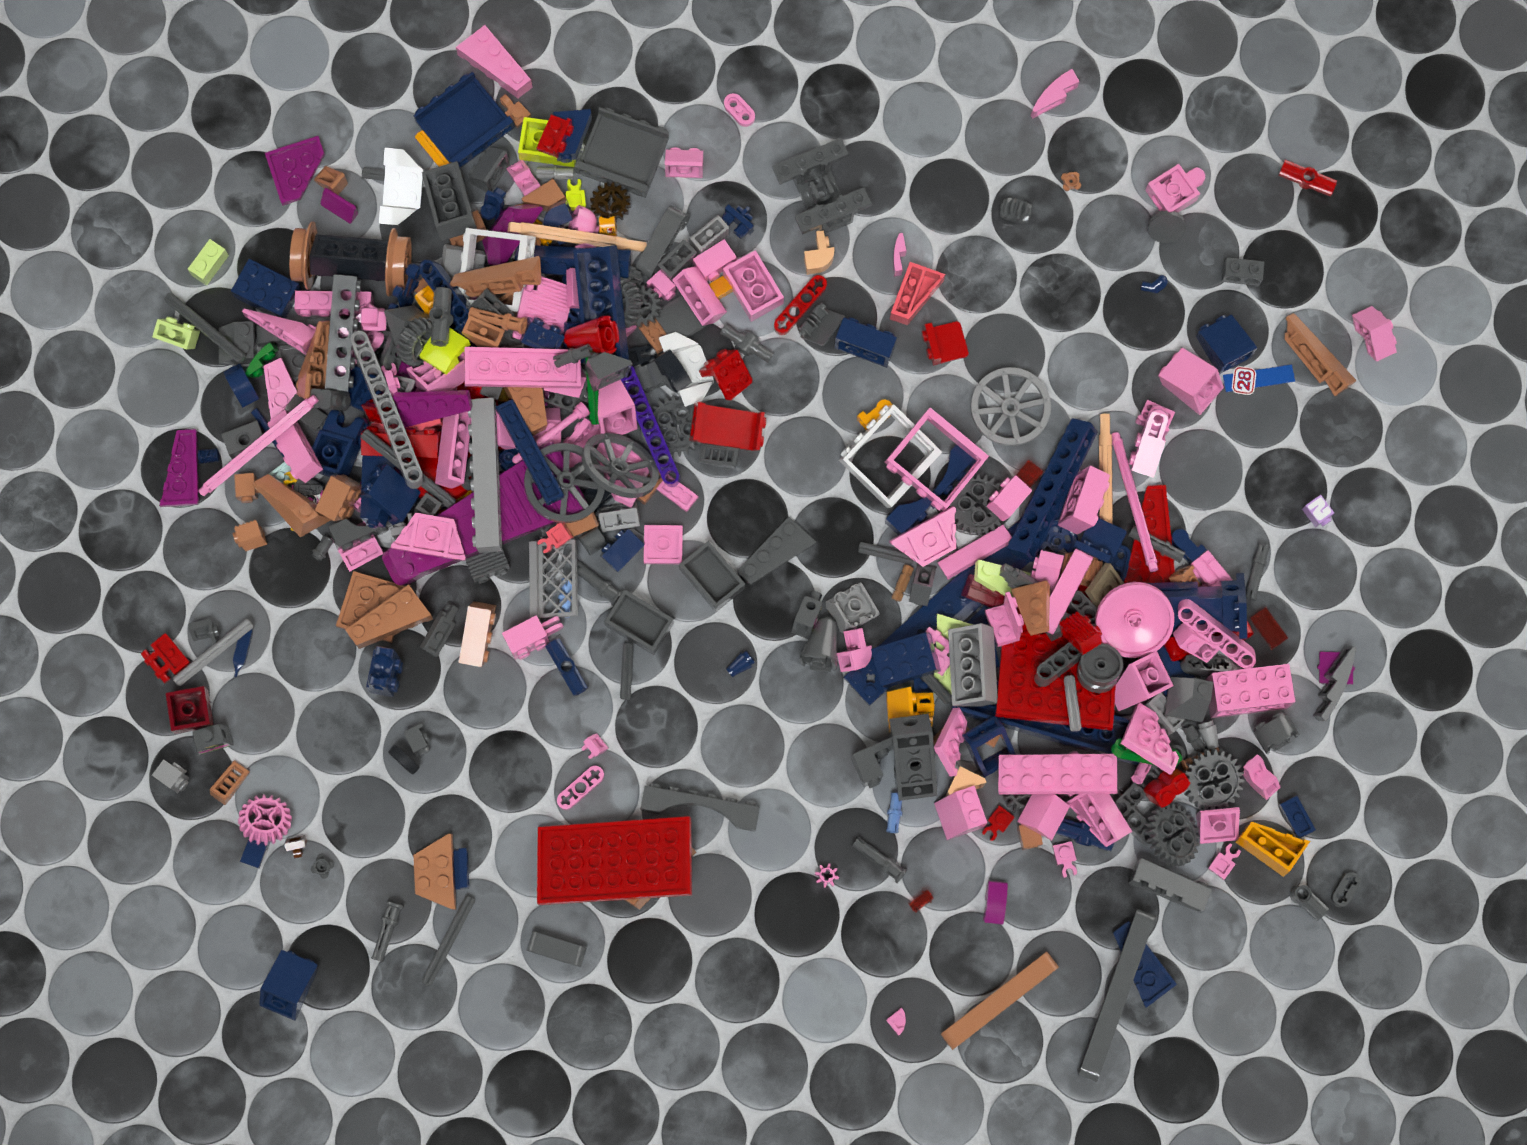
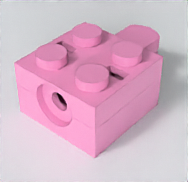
(1177, 188)
(530, 636)

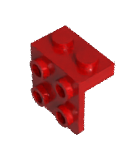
(944, 342)
(728, 372)

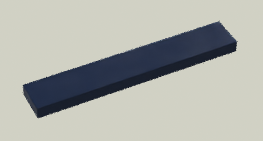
(529, 452)

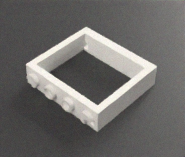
(526, 250)
(917, 471)

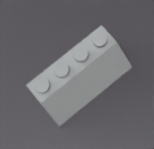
(973, 665)

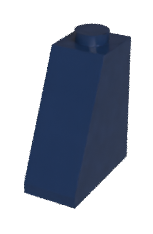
(580, 120)

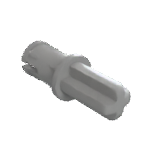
(555, 173)

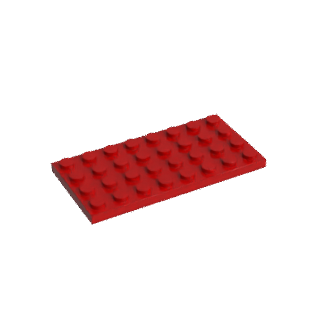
(614, 861)

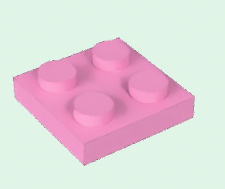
(663, 544)

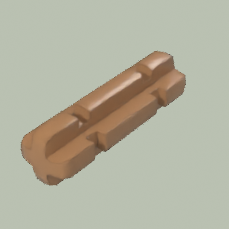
(902, 583)

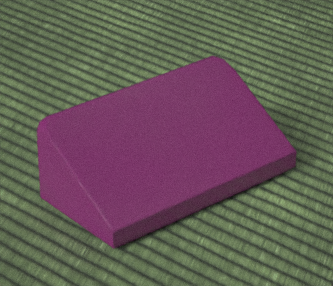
(339, 206)

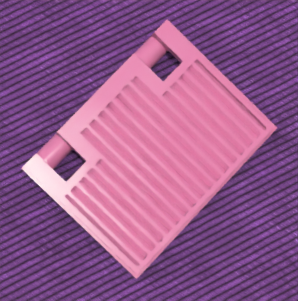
(545, 302)

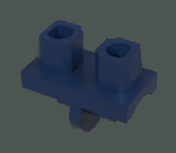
(493, 204)
(744, 226)

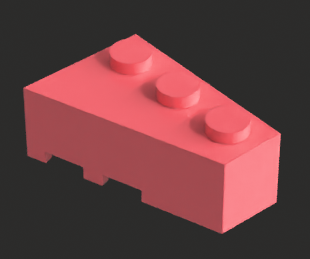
(914, 292)

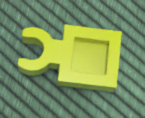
(575, 195)

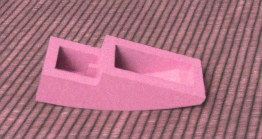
(1055, 93)

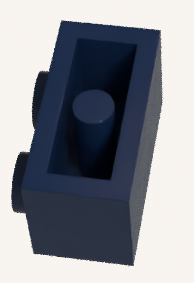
(622, 549)

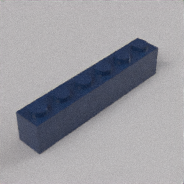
(559, 259)

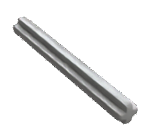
(213, 652)

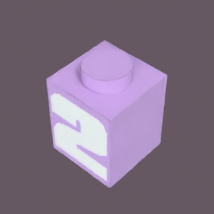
(1318, 511)

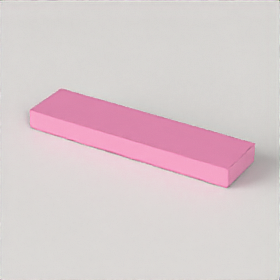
(975, 551)

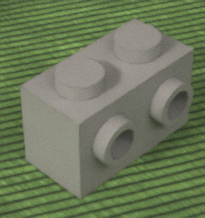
(172, 776)

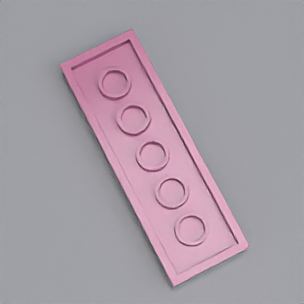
(519, 368)
(1058, 774)

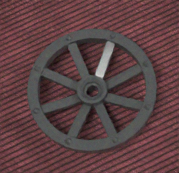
(618, 467)
(565, 487)

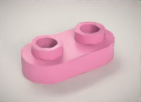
(740, 110)

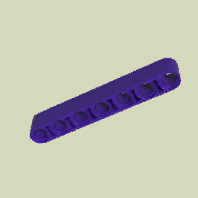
(651, 434)

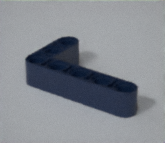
(459, 301)

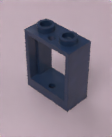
(974, 739)

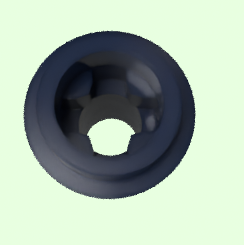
(740, 664)

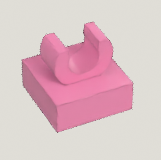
(595, 745)

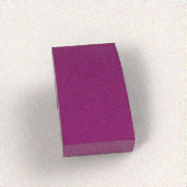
(995, 902)

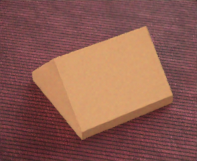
(965, 780)

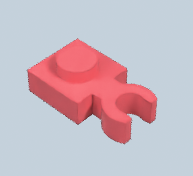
(556, 536)

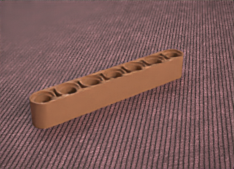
(999, 1000)

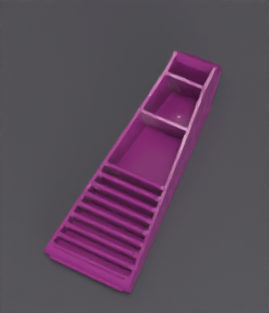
(517, 520)

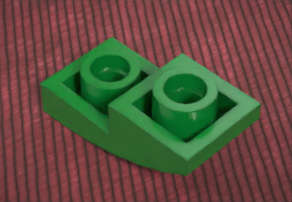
(256, 367)

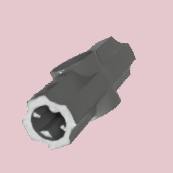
(441, 316)

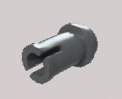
(322, 548)

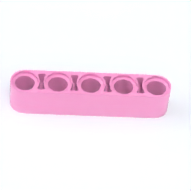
(1067, 587)
(1213, 625)

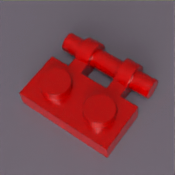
(169, 653)

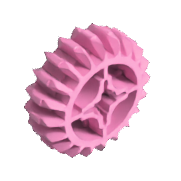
(265, 829)

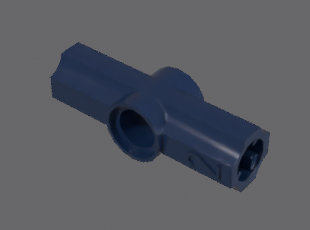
(573, 677)
(1081, 834)

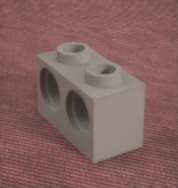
(619, 517)
(1168, 723)

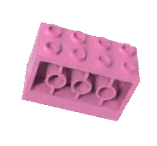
(1251, 691)

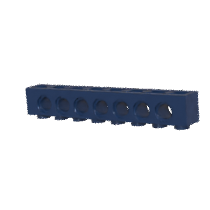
(1052, 490)

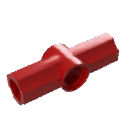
(1296, 174)

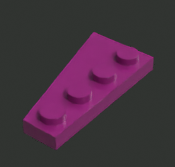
(430, 405)
(182, 477)

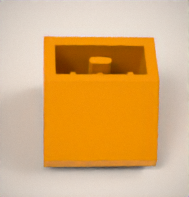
(900, 703)

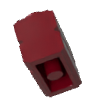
(981, 594)

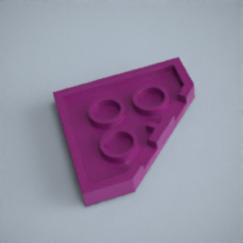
(294, 167)

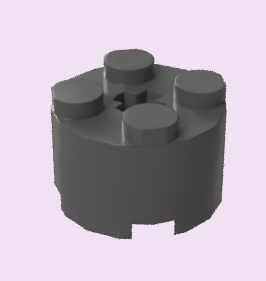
(1276, 732)

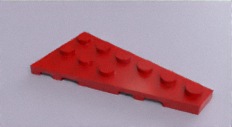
(1158, 525)

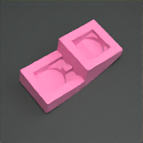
(523, 177)
(899, 251)

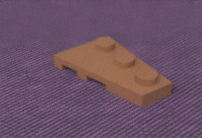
(1034, 606)

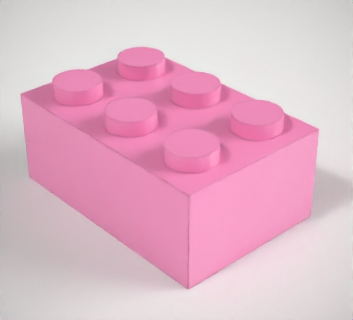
(753, 286)
(1084, 500)

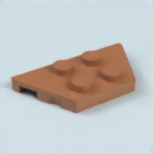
(435, 872)

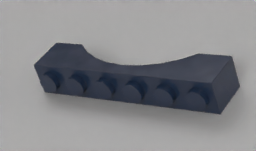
(907, 515)

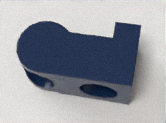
(1181, 541)

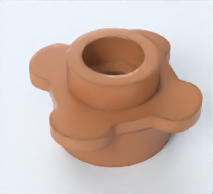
(1074, 176)

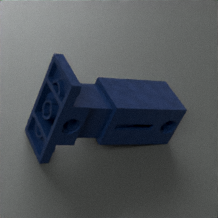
(1223, 602)

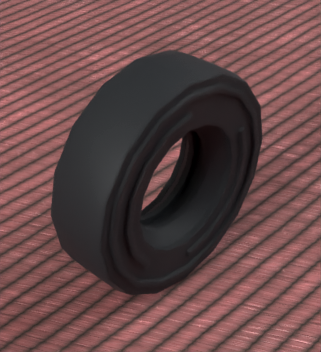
(403, 759)

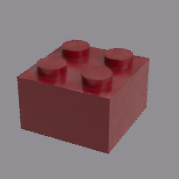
(189, 710)

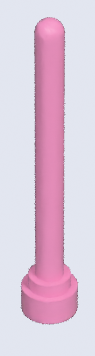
(579, 412)

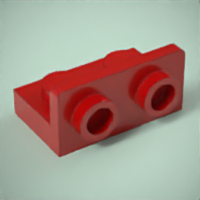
(554, 136)

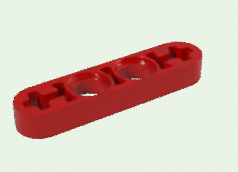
(799, 304)

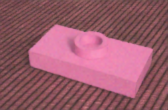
(679, 494)

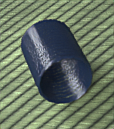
(211, 460)

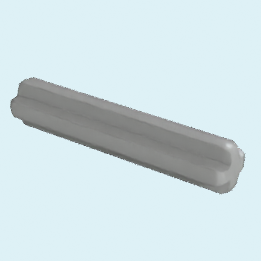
(1072, 703)

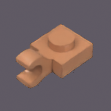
(515, 111)

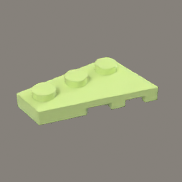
(989, 576)

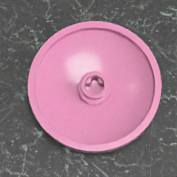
(1135, 619)

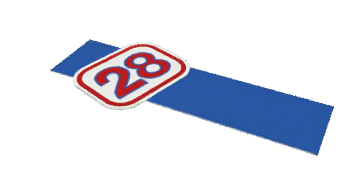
(1246, 379)

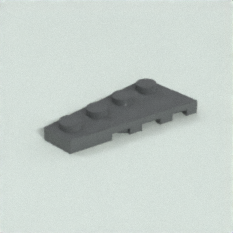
(783, 545)

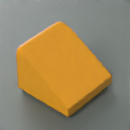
(721, 287)

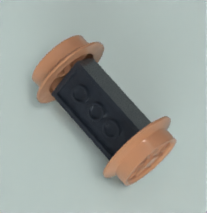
(349, 256)

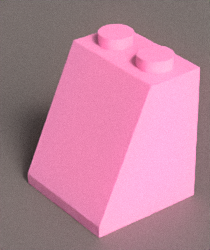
(1191, 380)
(616, 410)
(1141, 681)
(960, 813)

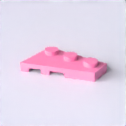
(279, 386)

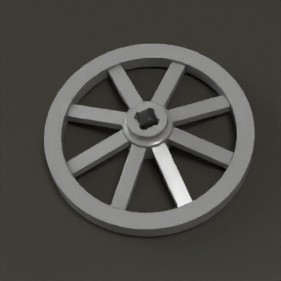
(1012, 402)

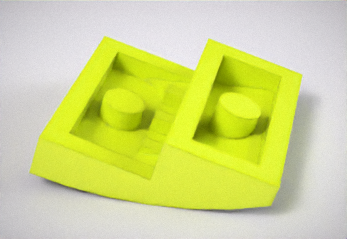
(445, 357)

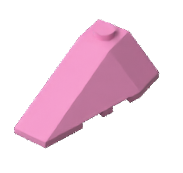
(290, 331)

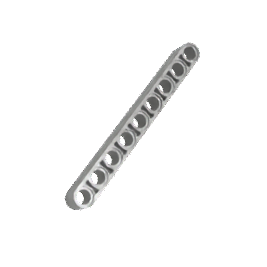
(390, 417)

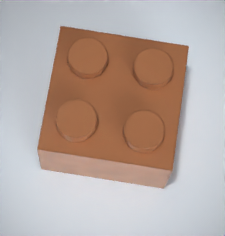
(339, 498)

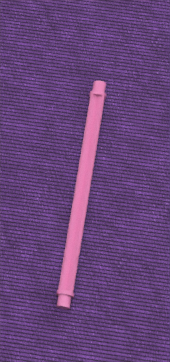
(258, 445)
(1135, 505)

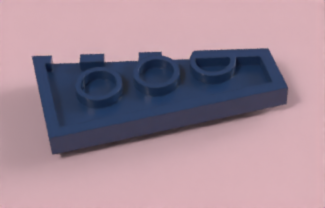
(1151, 976)

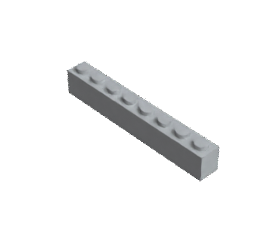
(486, 476)

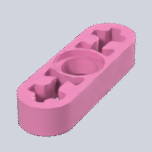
(594, 781)

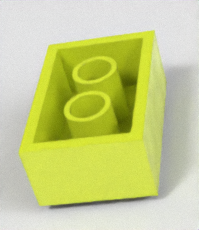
(530, 136)

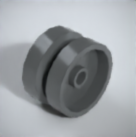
(1100, 668)

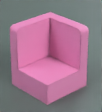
(373, 319)

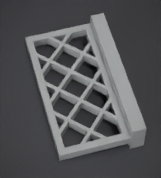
(538, 582)

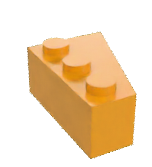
(1272, 847)

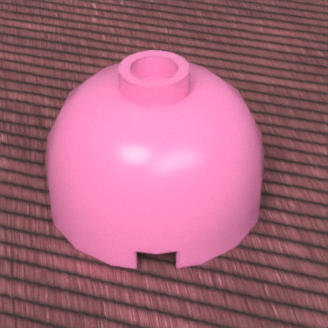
(584, 220)

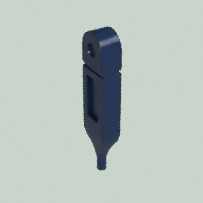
(241, 651)

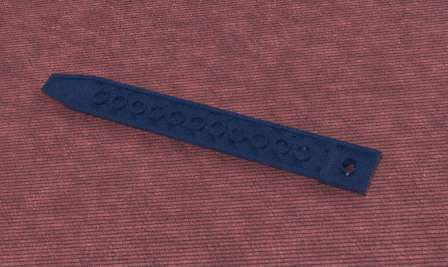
(946, 603)

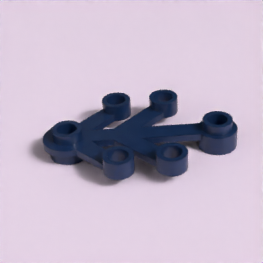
(405, 296)

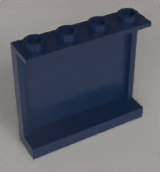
(463, 120)

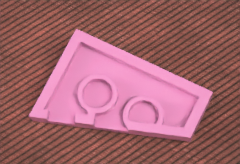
(949, 740)

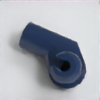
(1155, 287)

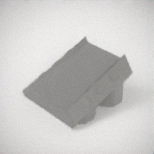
(452, 259)
(852, 608)

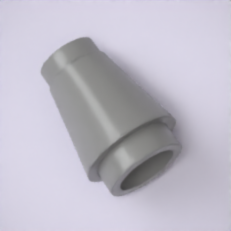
(1209, 734)

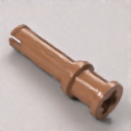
(506, 321)

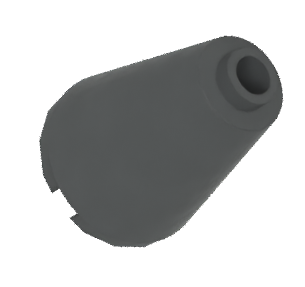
(821, 646)

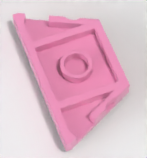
(431, 537)
(929, 539)

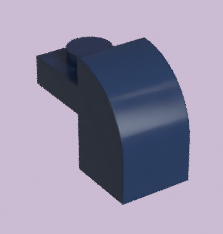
(558, 214)
(241, 385)

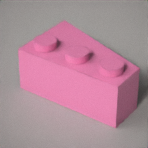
(1101, 816)

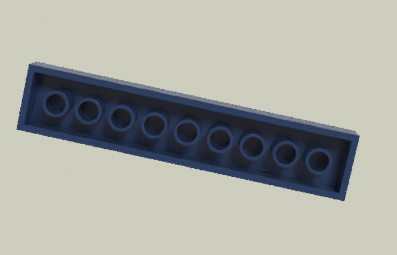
(1087, 739)

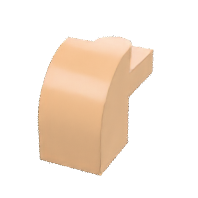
(821, 259)

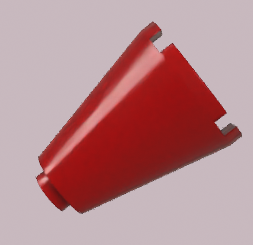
(598, 333)

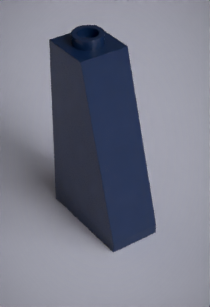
(370, 512)

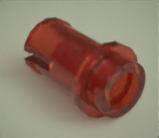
(920, 901)

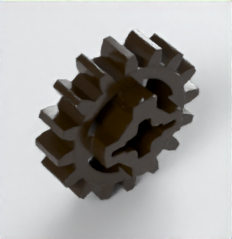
(603, 201)

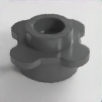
(318, 863)

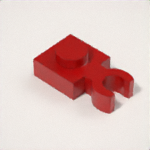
(999, 821)

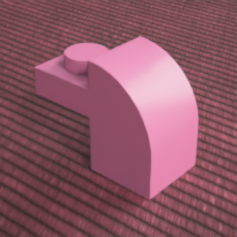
(857, 653)
(1260, 778)

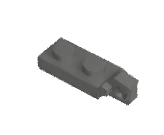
(1016, 577)
(440, 630)

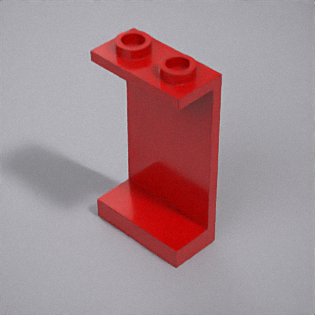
(727, 427)

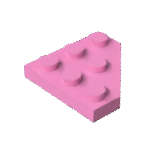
(631, 459)
(1149, 740)

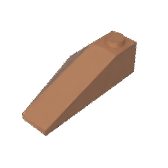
(315, 363)
(291, 505)

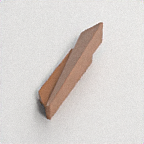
(500, 278)
(1316, 356)

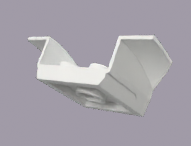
(401, 187)
(692, 360)

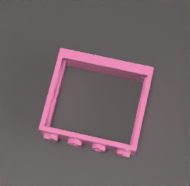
(953, 434)

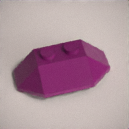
(500, 249)

